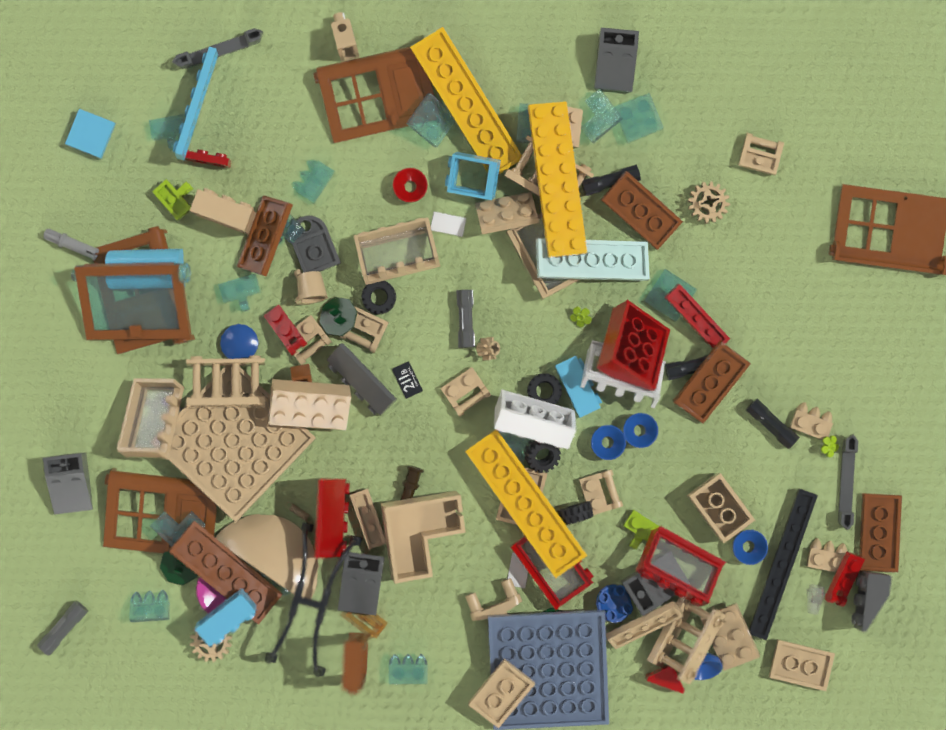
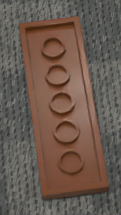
(223, 569)

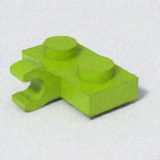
(173, 198)
(640, 526)

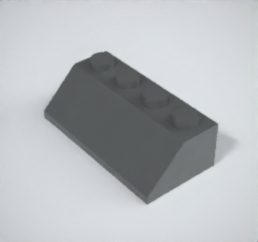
(361, 379)

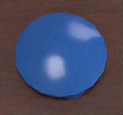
(239, 342)
(615, 602)

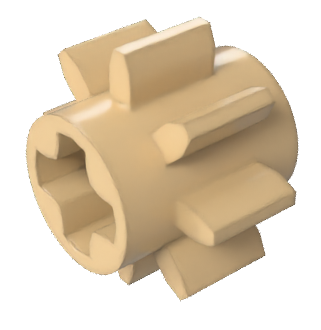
(488, 348)

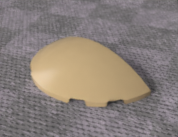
(273, 548)

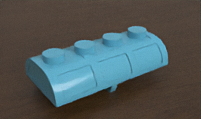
(145, 256)

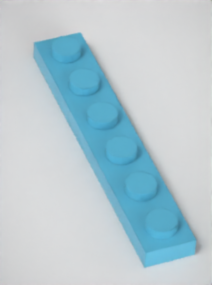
(193, 110)

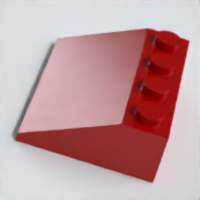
(633, 347)
(331, 517)

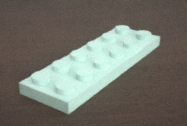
(602, 262)

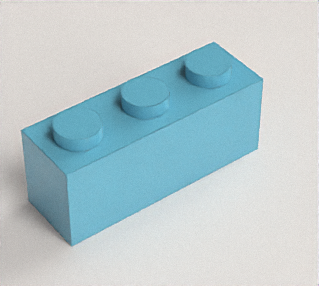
(571, 375)
(226, 618)

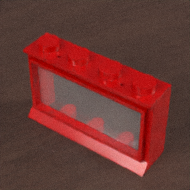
(680, 566)
(558, 589)

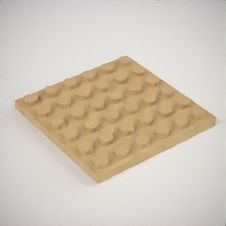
(234, 450)

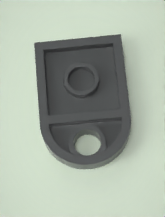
(315, 247)

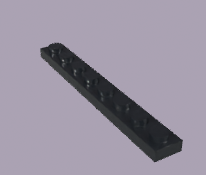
(782, 564)

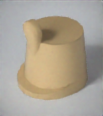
(310, 287)

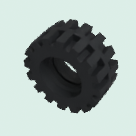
(379, 309)
(548, 378)
(543, 464)
(576, 513)

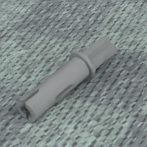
(70, 243)

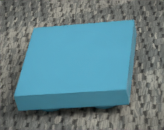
(90, 133)

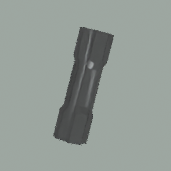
(466, 334)
(62, 628)

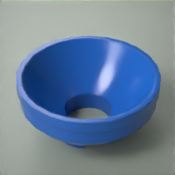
(650, 426)
(618, 446)
(759, 551)
(709, 667)

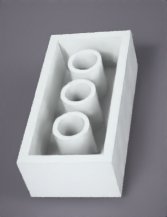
(534, 419)

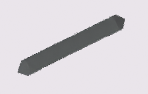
(250, 38)
(845, 513)

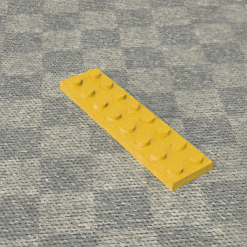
(465, 99)
(557, 179)
(526, 503)

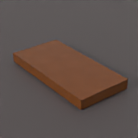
(641, 210)
(264, 235)
(711, 382)
(880, 532)

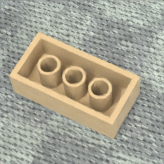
(309, 404)

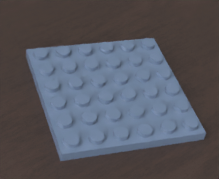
(564, 659)

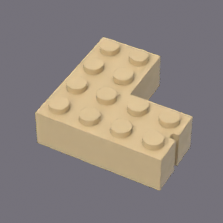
(411, 524)

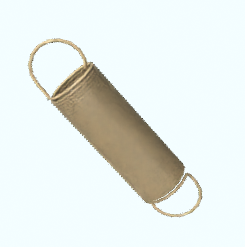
(299, 512)

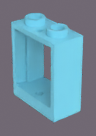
(492, 179)

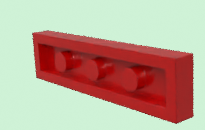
(696, 316)

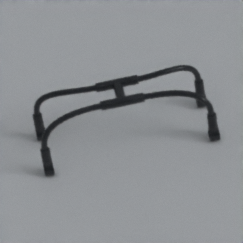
(271, 657)

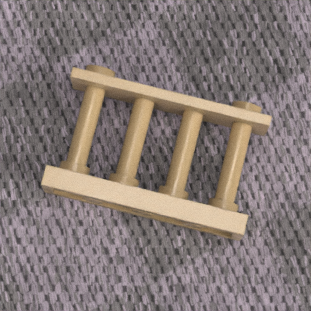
(532, 183)
(235, 399)
(668, 638)

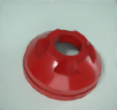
(405, 176)

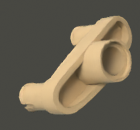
(479, 613)

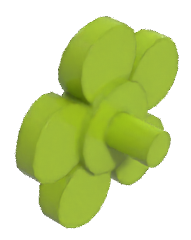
(581, 316)
(829, 446)

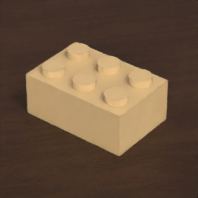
(223, 210)
(721, 507)

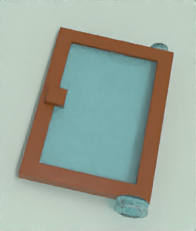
(134, 300)

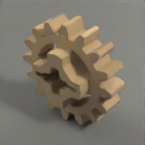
(710, 210)
(212, 650)

